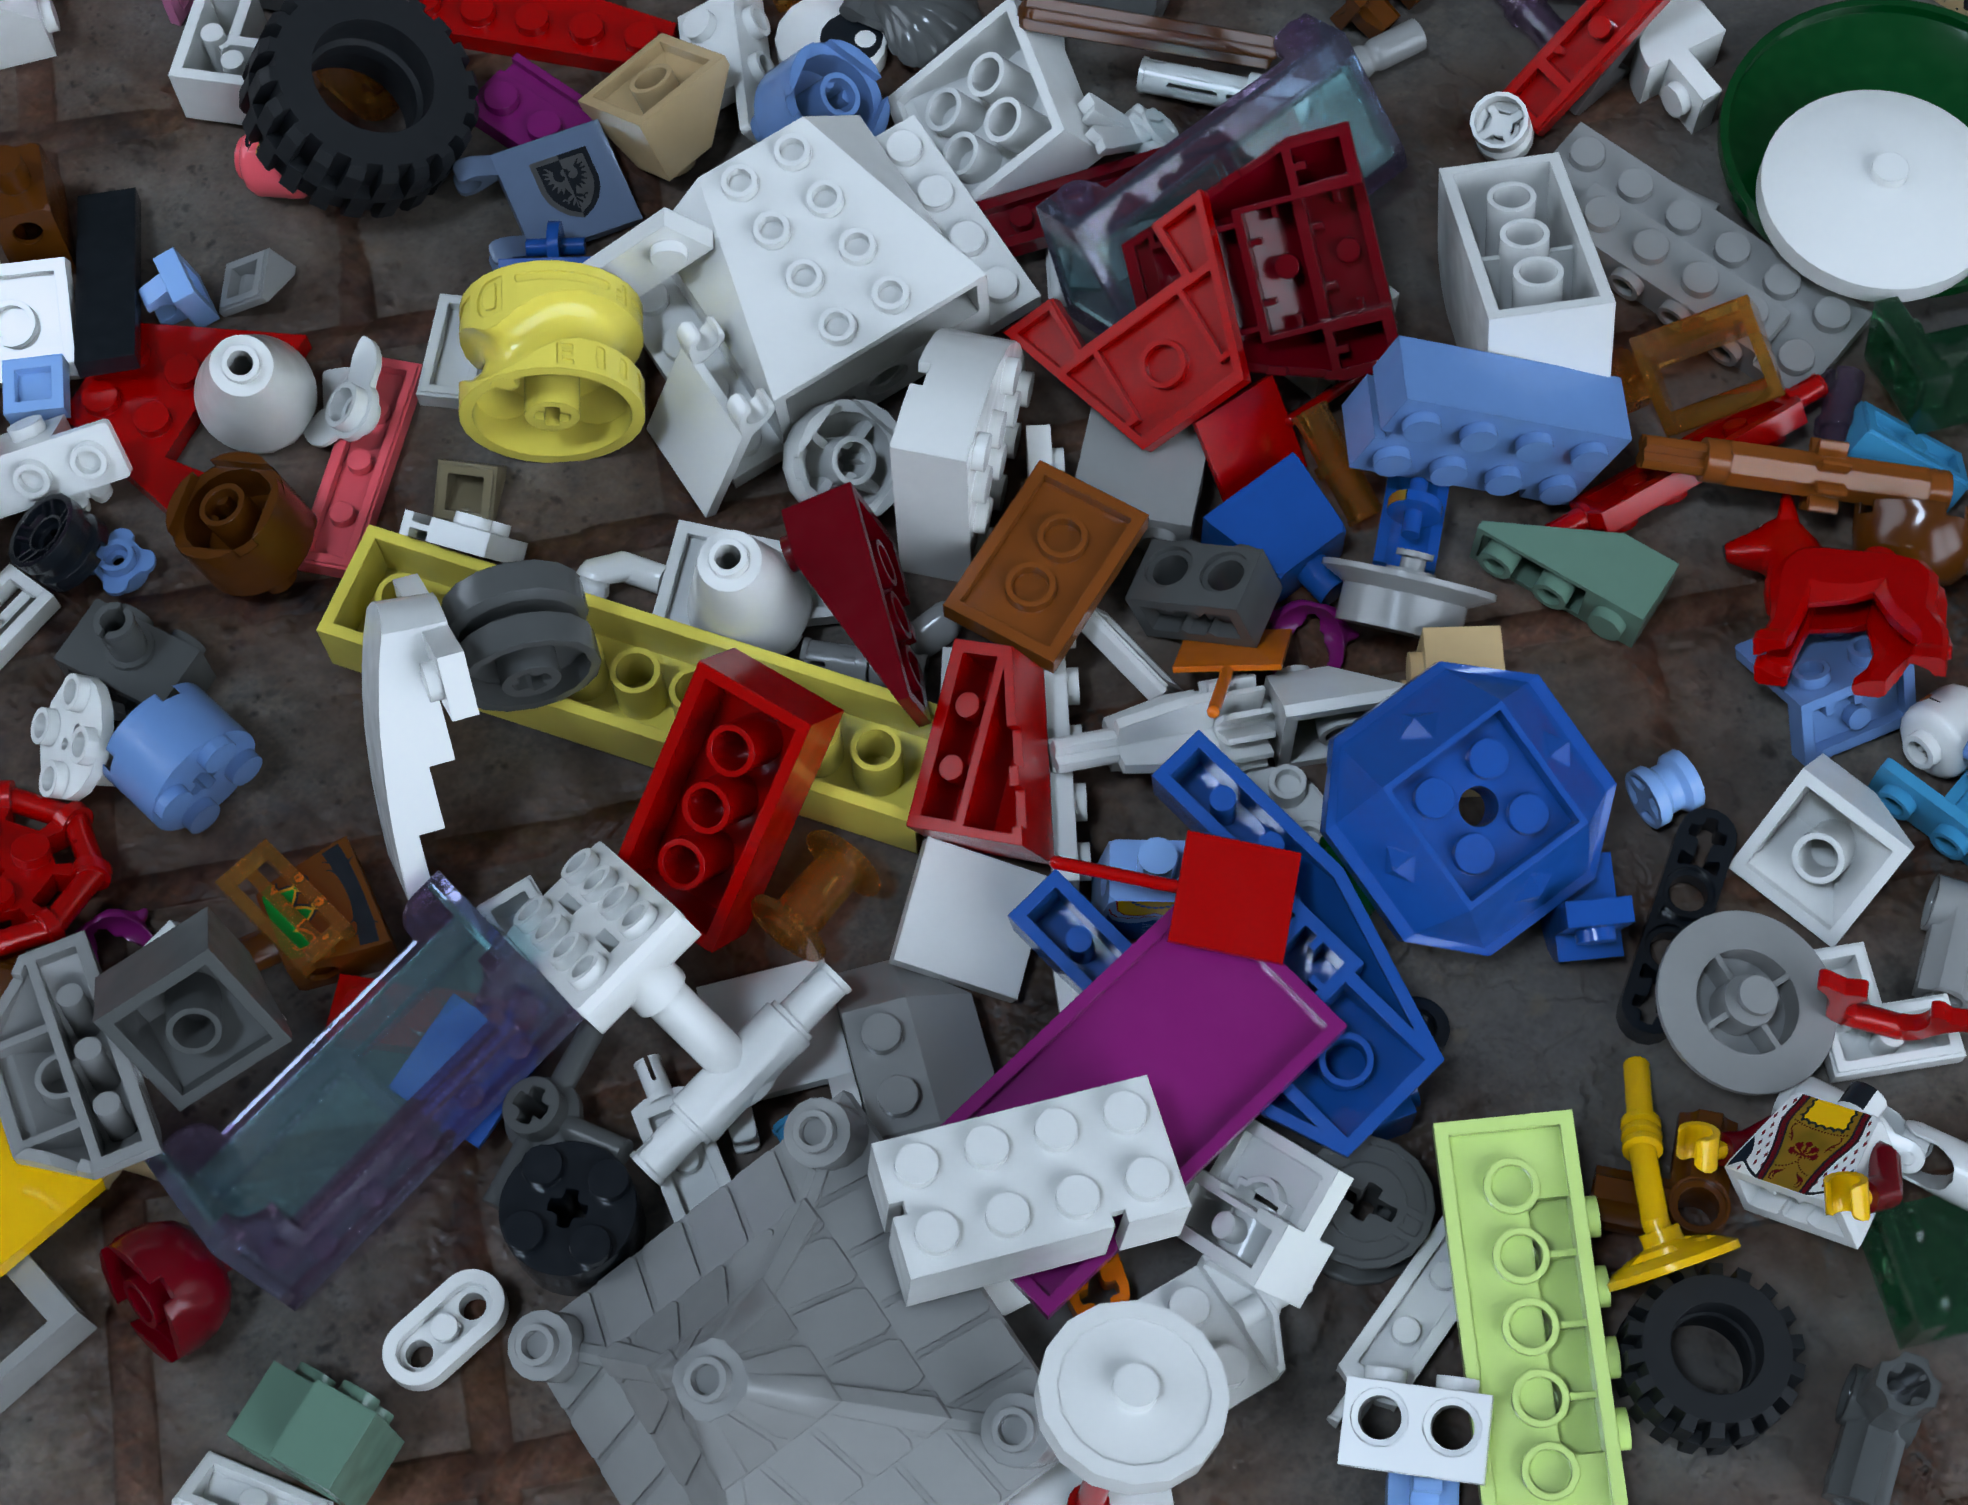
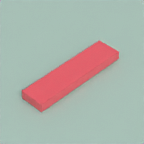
(361, 474)

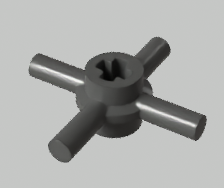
(552, 1112)

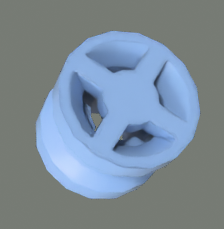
(1665, 788)

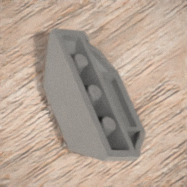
(911, 1047)
(64, 1085)

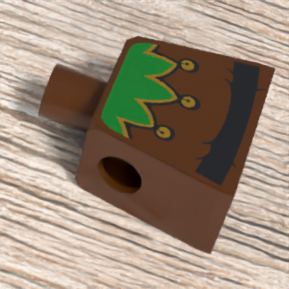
(343, 882)

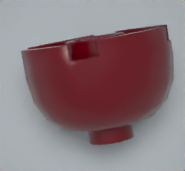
(171, 1285)

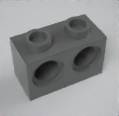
(1204, 592)

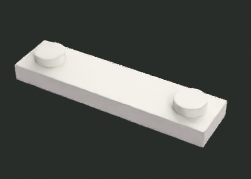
(654, 250)

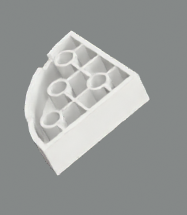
(954, 449)

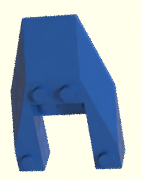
(1327, 946)

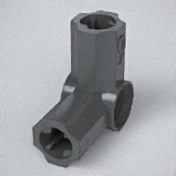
(1878, 1420)

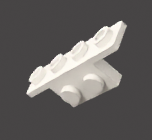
(741, 34)
(53, 458)

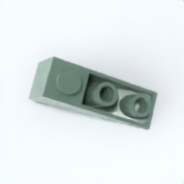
(1588, 573)

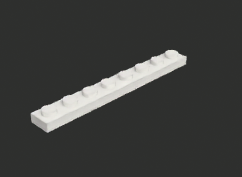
(1061, 690)

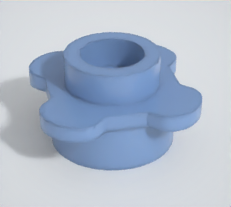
(129, 574)

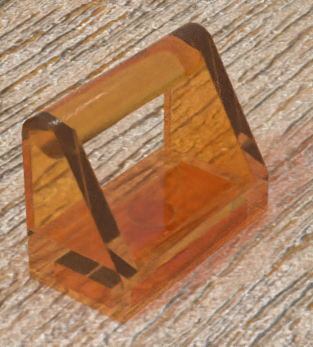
(1698, 335)

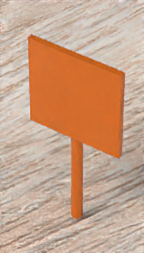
(1226, 659)

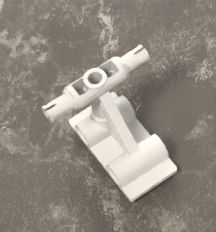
(614, 947)

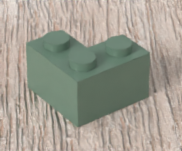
(319, 1434)

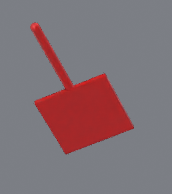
(1253, 433)
(1227, 897)

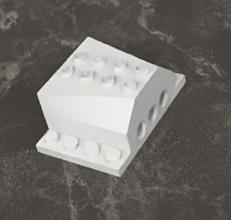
(832, 270)

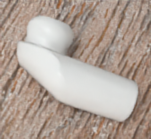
(620, 567)

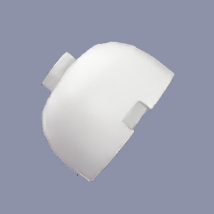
(838, 446)

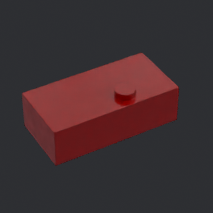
(728, 791)

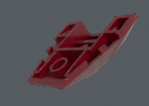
(1295, 259)

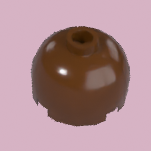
(1916, 531)

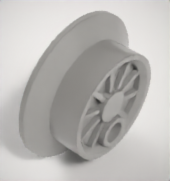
(1402, 596)
(1744, 1003)

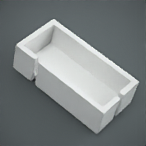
(1027, 1189)

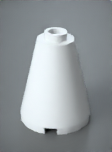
(255, 393)
(748, 593)

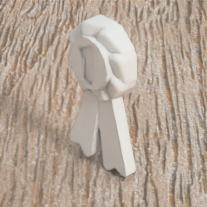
(1120, 133)

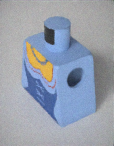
(1134, 907)

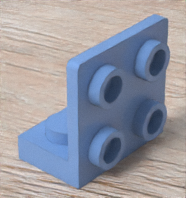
(1821, 700)

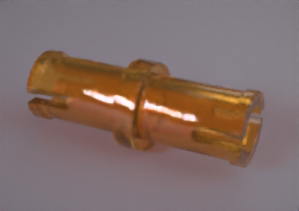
(1330, 453)

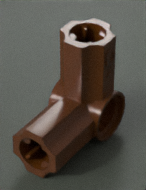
(1684, 1188)

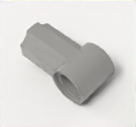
(1945, 946)

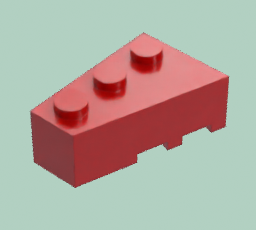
(988, 757)

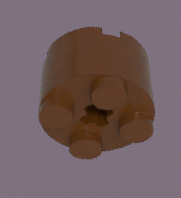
(241, 525)

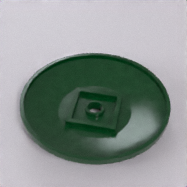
(1832, 51)

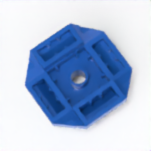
(1399, 822)

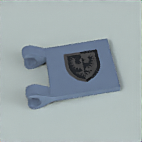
(554, 179)

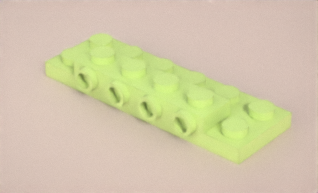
(1533, 1308)

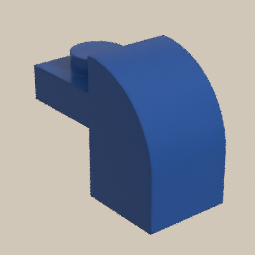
(1590, 920)

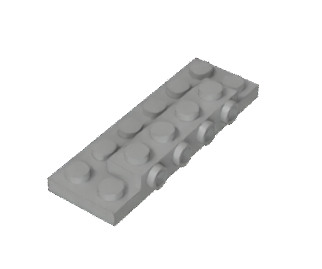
(1689, 257)

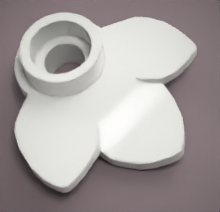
(349, 399)

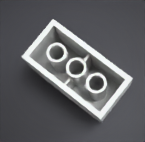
(1523, 265)

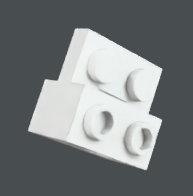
(1264, 1246)

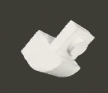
(1674, 62)

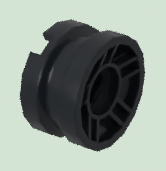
(58, 542)

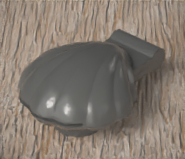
(915, 28)

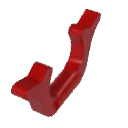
(1847, 1008)

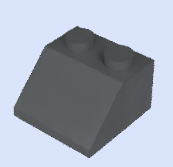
(190, 1009)

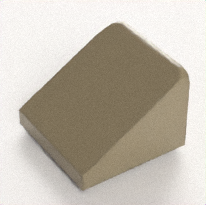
(468, 488)

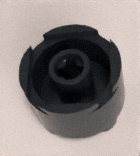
(551, 1186)

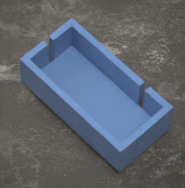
(1484, 421)

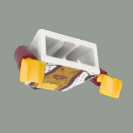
(1808, 1163)

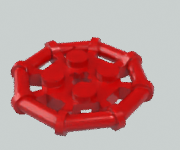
(32, 876)

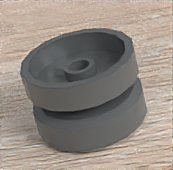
(523, 634)

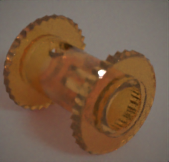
(816, 895)

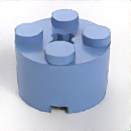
(820, 81)
(181, 758)

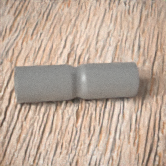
(1391, 47)

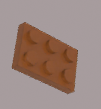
(1046, 565)

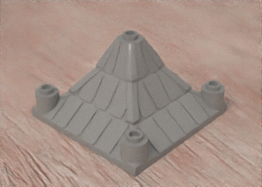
(776, 1355)

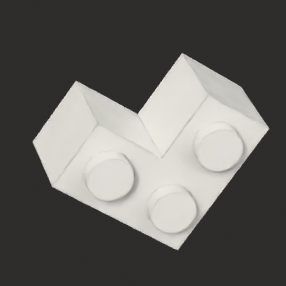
(214, 56)

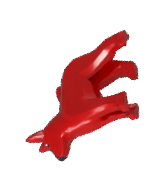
(1842, 592)

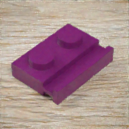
(526, 104)

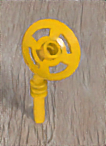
(1663, 1243)

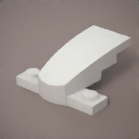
(406, 671)

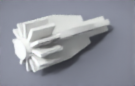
(1152, 731)

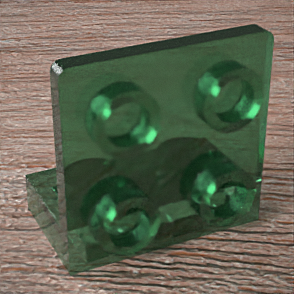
(1918, 369)
(1921, 1269)

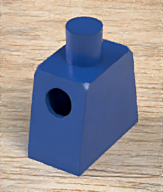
(1290, 522)

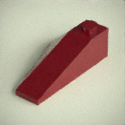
(862, 583)

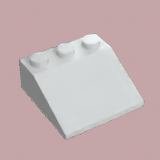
(1000, 107)

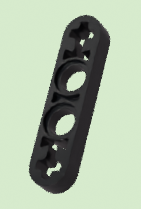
(1667, 920)

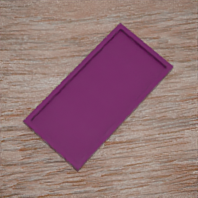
(1204, 1028)

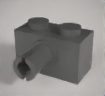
(133, 655)

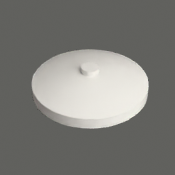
(1869, 195)

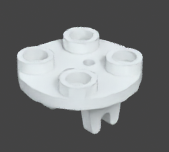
(75, 737)

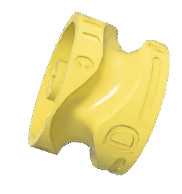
(553, 361)

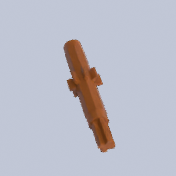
(1817, 475)

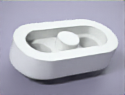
(441, 1325)

